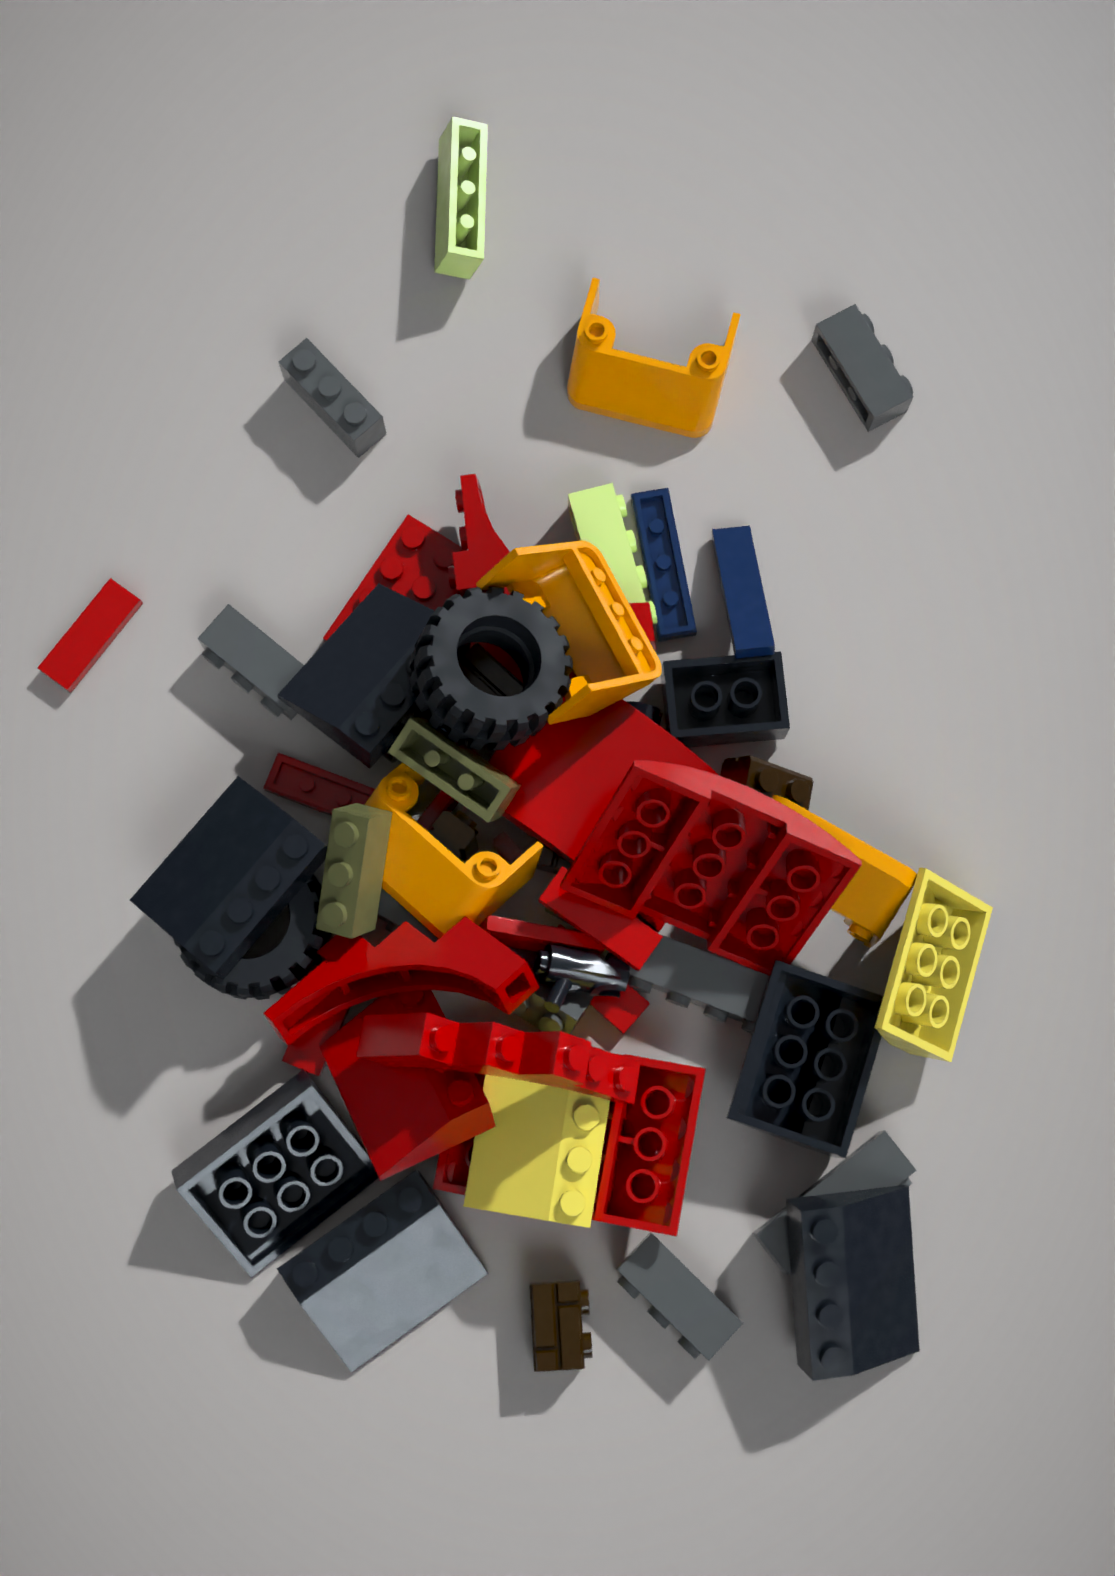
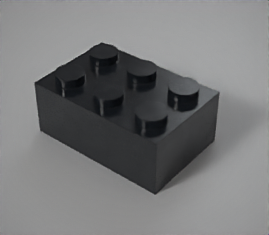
(725, 699)

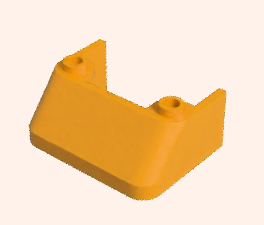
(642, 387)
(594, 615)
(429, 876)
(874, 891)

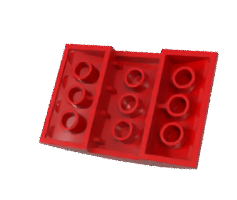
(575, 770)
(712, 863)
(642, 1151)

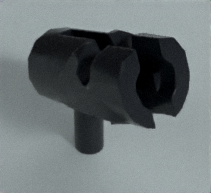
(579, 970)

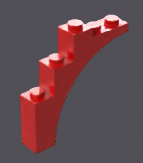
(487, 549)
(406, 960)
(500, 1051)

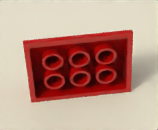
(404, 1110)

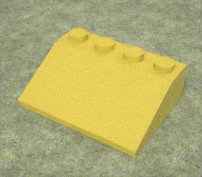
(933, 968)
(540, 1154)

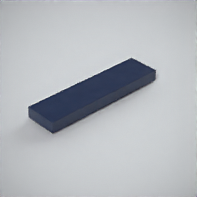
(663, 564)
(743, 592)

